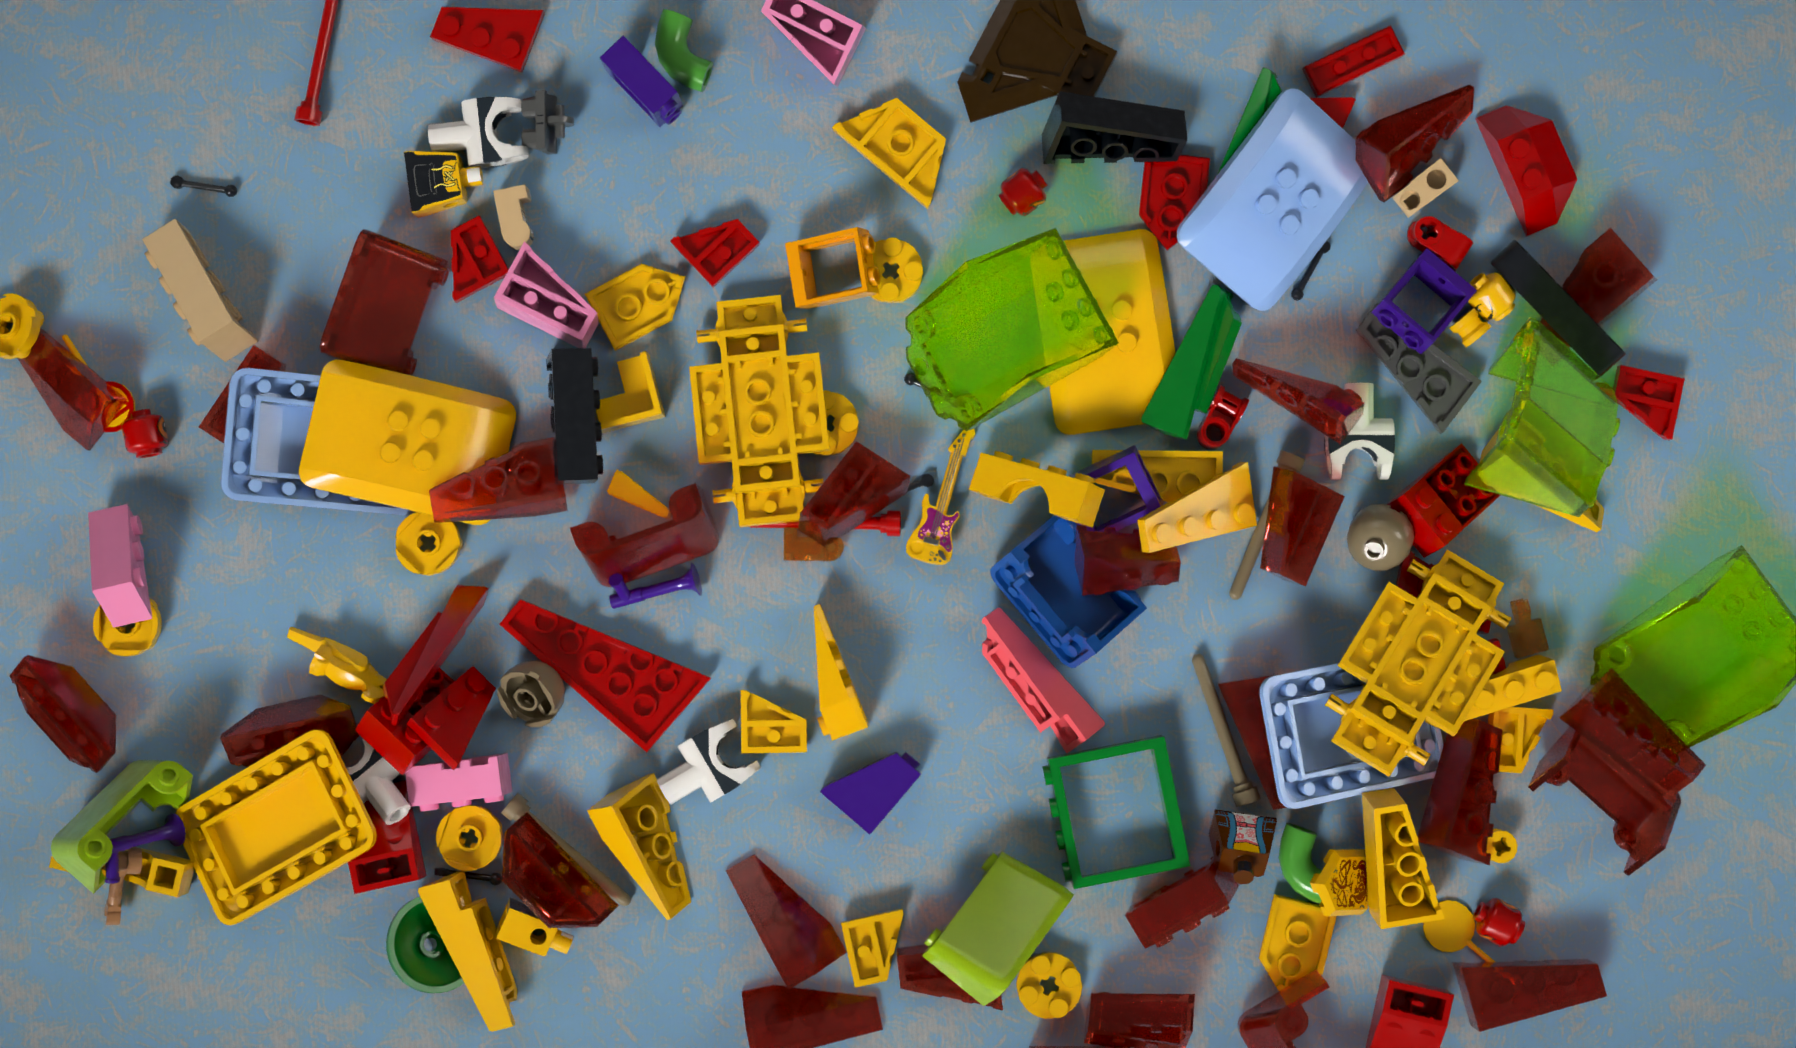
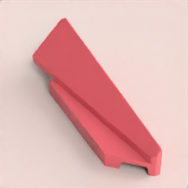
(1037, 683)

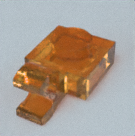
(1527, 634)

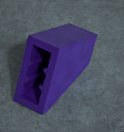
(873, 789)

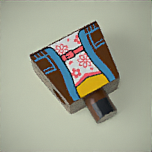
(1241, 843)

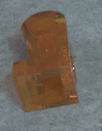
(807, 549)

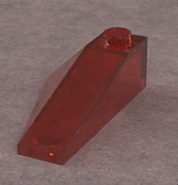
(790, 928)

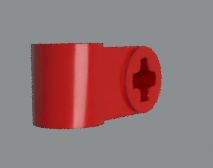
(1444, 241)
(1224, 414)

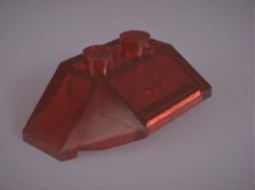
(67, 711)
(279, 724)
(551, 879)

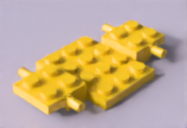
(759, 410)
(1419, 662)

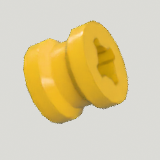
(1470, 327)
(1508, 850)

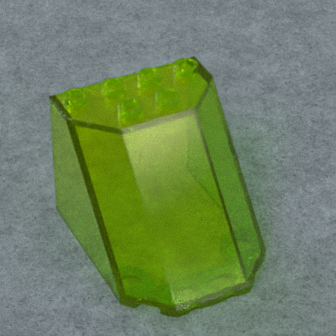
(1005, 330)
(1564, 427)
(1708, 650)

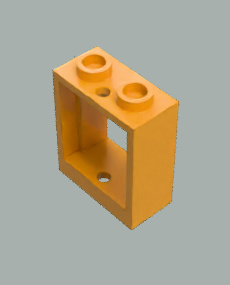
(803, 275)

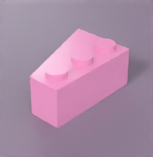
(818, 33)
(544, 300)
(118, 565)
(472, 779)

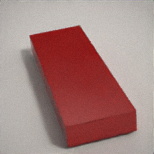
(1353, 61)

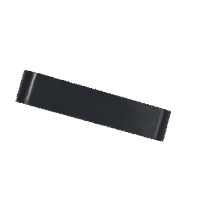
(1557, 308)

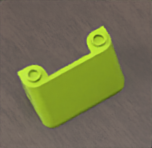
(84, 844)
(997, 927)

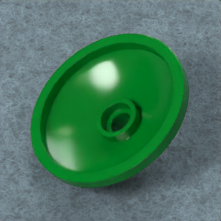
(413, 964)

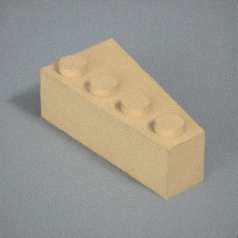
(197, 291)

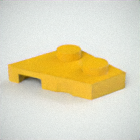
(770, 727)
(1519, 734)
(871, 945)

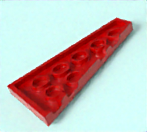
(620, 680)

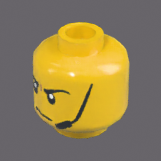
(1493, 296)

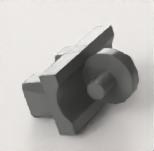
(549, 121)

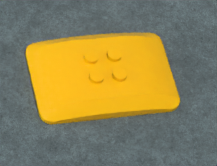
(1131, 292)
(398, 435)
(275, 827)

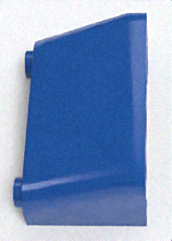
(1046, 591)

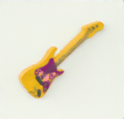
(932, 538)

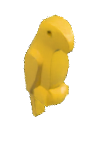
(341, 664)

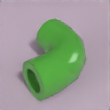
(674, 52)
(1296, 860)

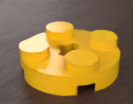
(910, 270)
(25, 328)
(844, 421)
(427, 562)
(120, 643)
(453, 847)
(1057, 1002)

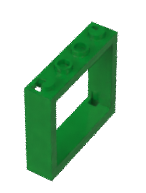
(1169, 802)

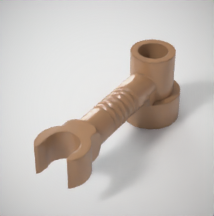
(129, 863)

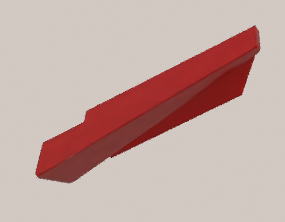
(432, 649)

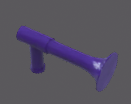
(625, 597)
(171, 830)

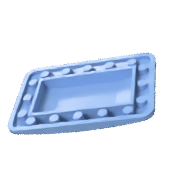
(1275, 201)
(266, 441)
(1300, 733)

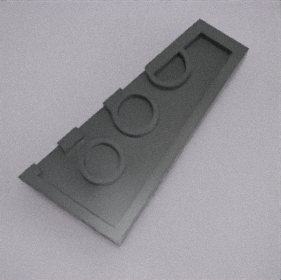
(1429, 378)

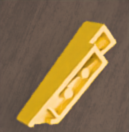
(472, 944)

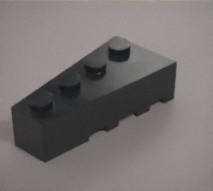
(1111, 130)
(574, 415)

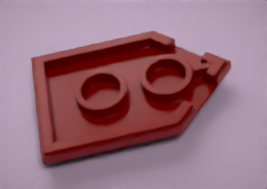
(1170, 193)

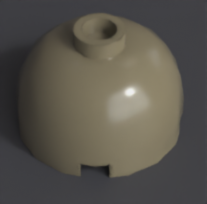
(1380, 537)
(532, 693)

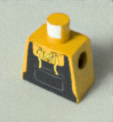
(438, 181)
(517, 928)

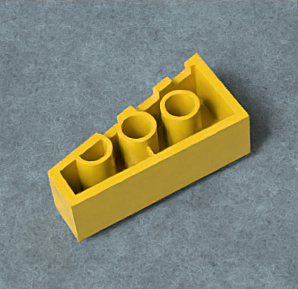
(1395, 866)

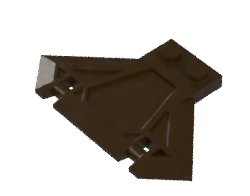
(1034, 55)

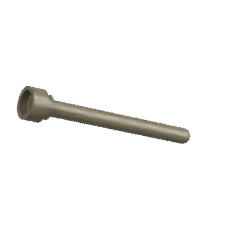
(1287, 461)
(1243, 790)
(518, 807)

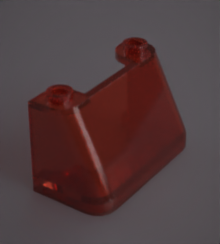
(381, 303)
(655, 548)

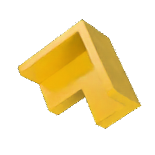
(641, 396)

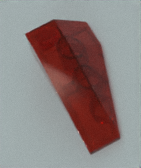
(1404, 139)
(1606, 279)
(73, 391)
(1311, 400)
(503, 487)
(806, 1016)

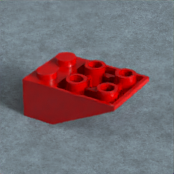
(1441, 502)
(400, 744)
(395, 855)
(1409, 1015)

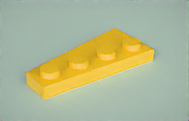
(1170, 470)
(1203, 512)

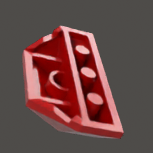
(1529, 164)

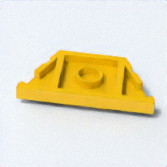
(898, 146)

